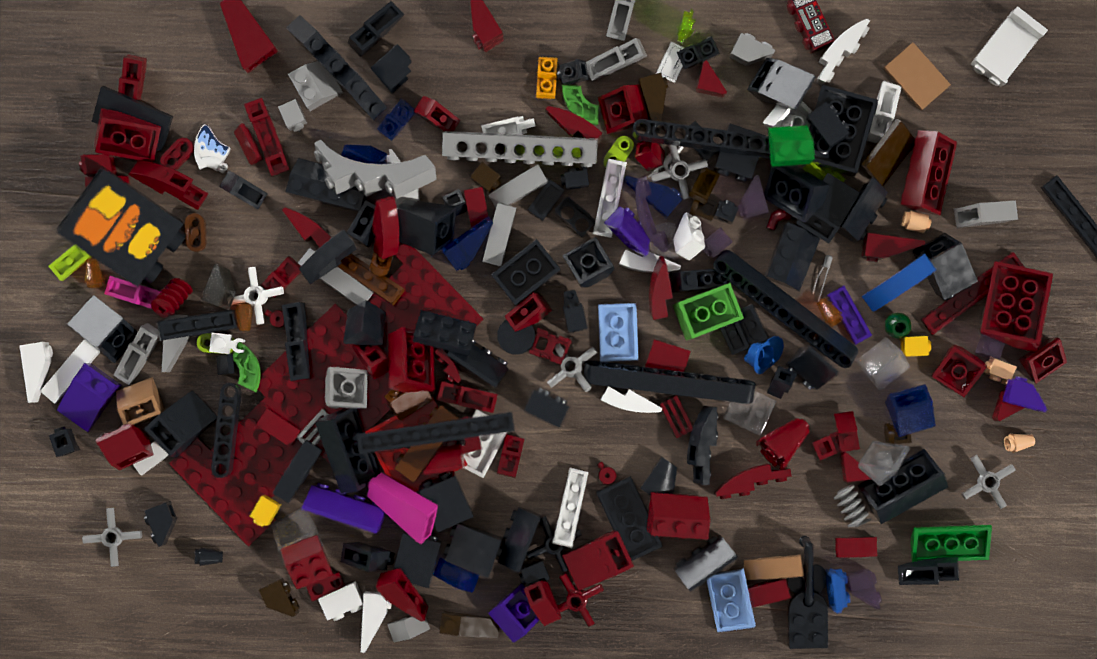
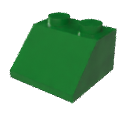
(790, 145)

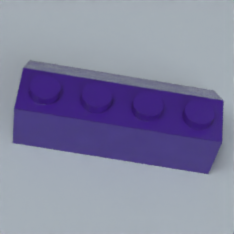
(344, 508)

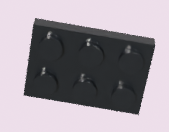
(444, 332)

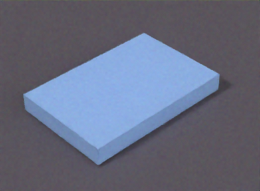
(618, 332)
(730, 601)

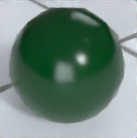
(898, 325)

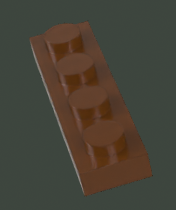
(378, 284)

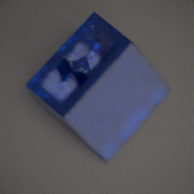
(911, 410)

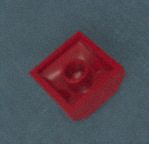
(959, 370)

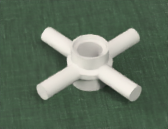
(262, 295)

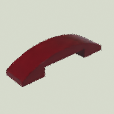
(267, 136)

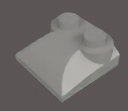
(346, 388)

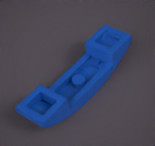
(899, 283)

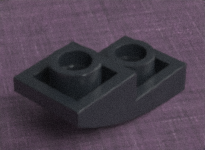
(698, 53)

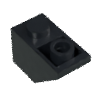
(162, 521)

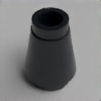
(208, 556)

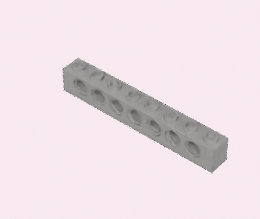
(587, 145)

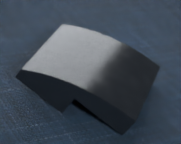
(744, 332)

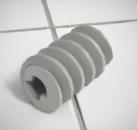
(851, 506)

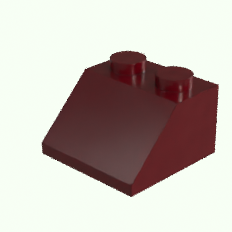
(622, 108)

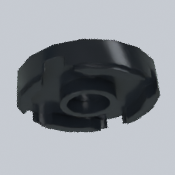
(513, 341)

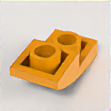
(546, 78)

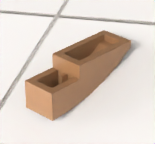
(774, 567)

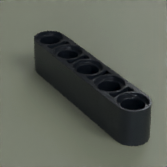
(220, 437)

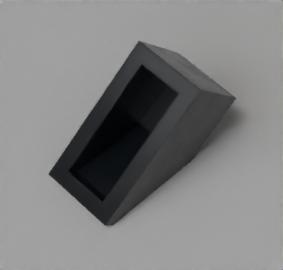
(243, 189)

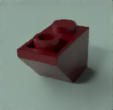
(92, 163)
(543, 602)

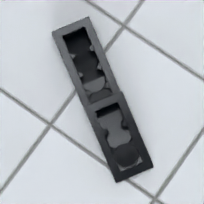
(297, 340)

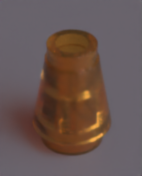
(93, 274)
(829, 312)
(244, 316)

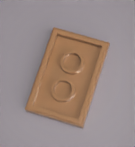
(917, 76)

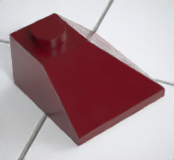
(447, 459)

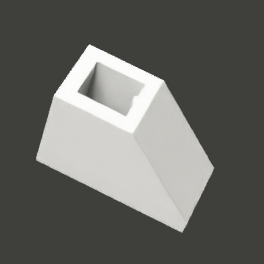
(689, 237)

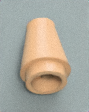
(1018, 442)

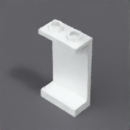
(1008, 47)

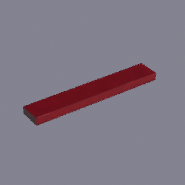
(964, 299)

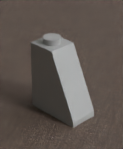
(986, 213)

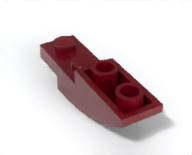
(169, 180)
(744, 481)

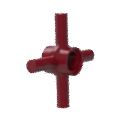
(582, 595)

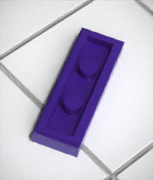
(851, 319)

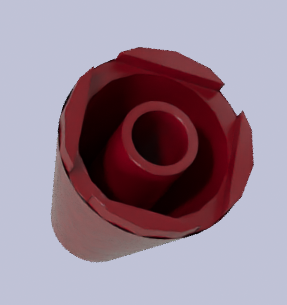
(783, 442)

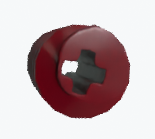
(171, 297)

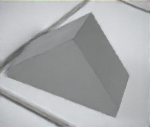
(407, 628)

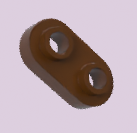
(194, 233)
(380, 266)

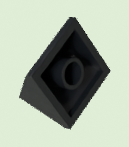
(365, 325)

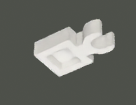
(223, 343)

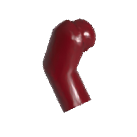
(777, 216)

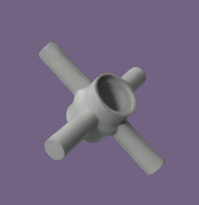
(671, 173)
(576, 372)
(993, 489)
(104, 537)

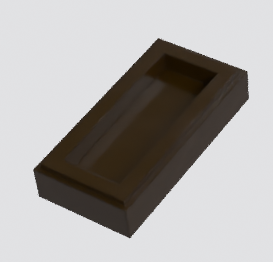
(704, 185)

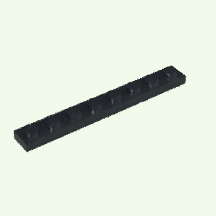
(435, 432)

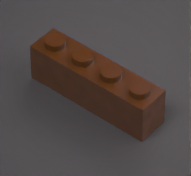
(419, 456)

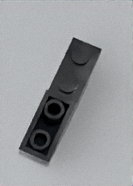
(702, 437)

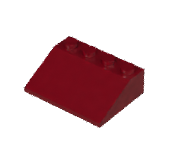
(1016, 305)

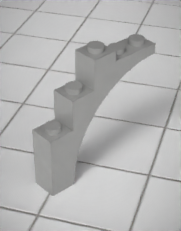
(370, 178)

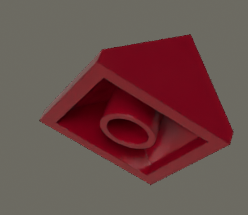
(1045, 360)

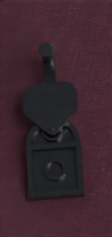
(808, 622)

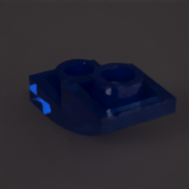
(396, 120)

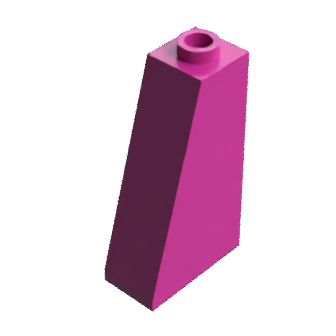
(404, 506)

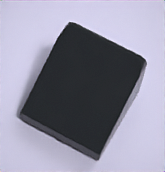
(457, 200)

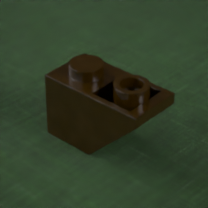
(278, 598)

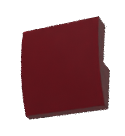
(667, 357)

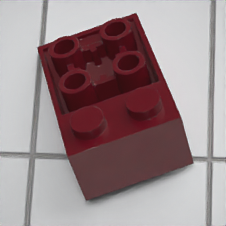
(598, 560)

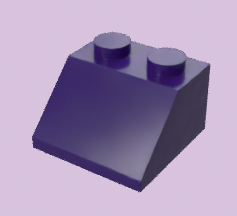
(514, 614)

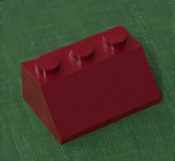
(409, 363)
(678, 516)

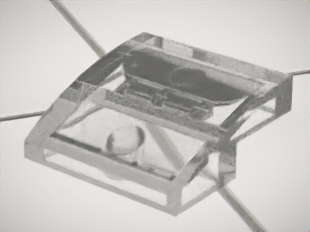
(751, 416)

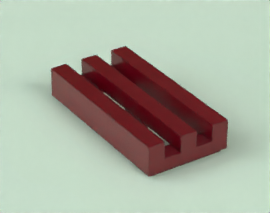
(683, 431)

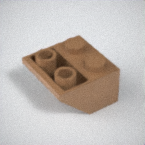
(139, 402)

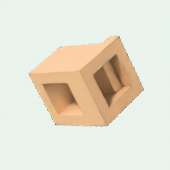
(999, 370)

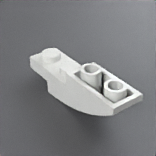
(843, 45)

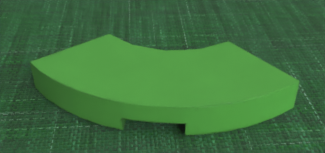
(579, 105)
(248, 368)

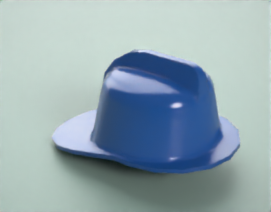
(765, 354)

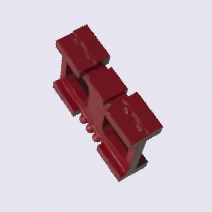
(552, 341)

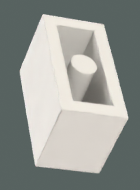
(342, 600)

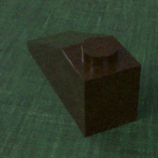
(654, 94)
(468, 625)

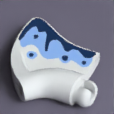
(210, 151)

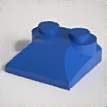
(836, 589)

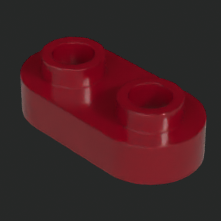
(175, 152)

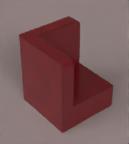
(650, 155)

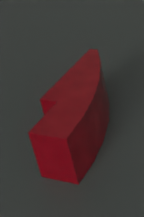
(132, 76)
(573, 123)
(307, 228)
(386, 228)
(659, 290)
(465, 396)
(768, 592)

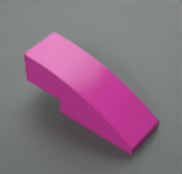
(129, 292)

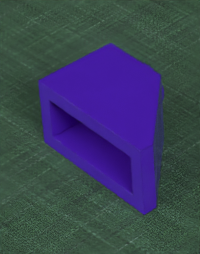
(1023, 394)

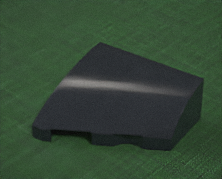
(661, 478)

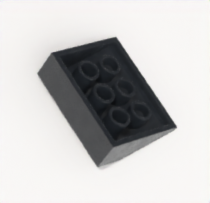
(858, 115)

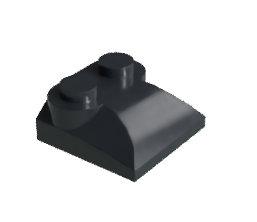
(589, 263)

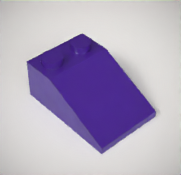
(629, 230)
(88, 396)

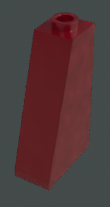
(247, 35)

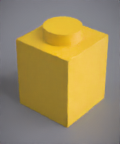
(915, 346)
(265, 511)

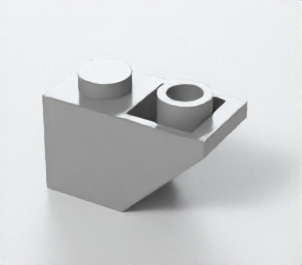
(750, 51)

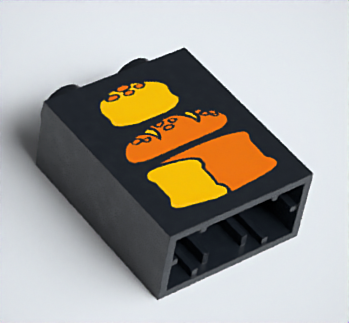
(121, 228)

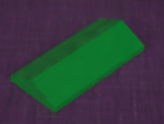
(951, 541)

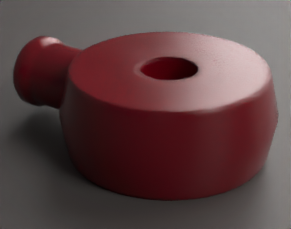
(273, 318)
(603, 470)

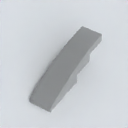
(342, 282)

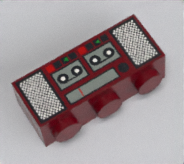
(811, 24)

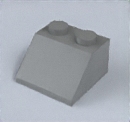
(314, 84)

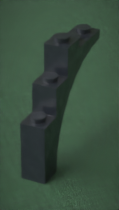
(336, 66)

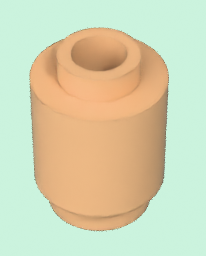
(916, 221)

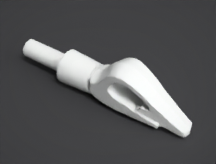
(668, 160)

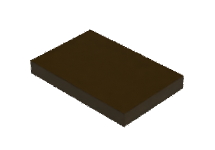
(889, 152)

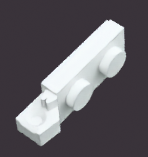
(514, 125)

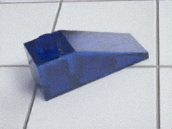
(662, 197)
(465, 247)

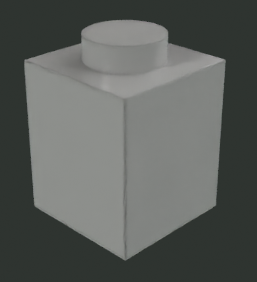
(293, 115)

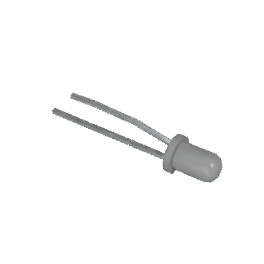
(827, 262)

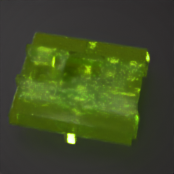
(685, 26)

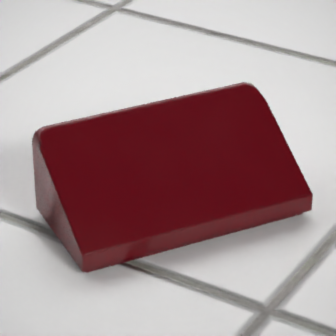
(248, 144)

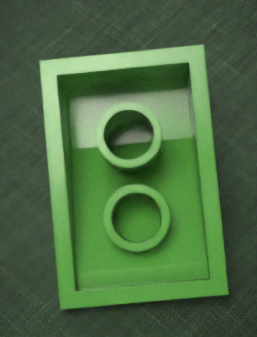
(708, 311)

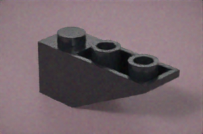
(696, 280)

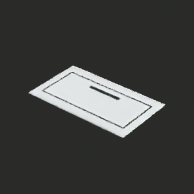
(671, 64)

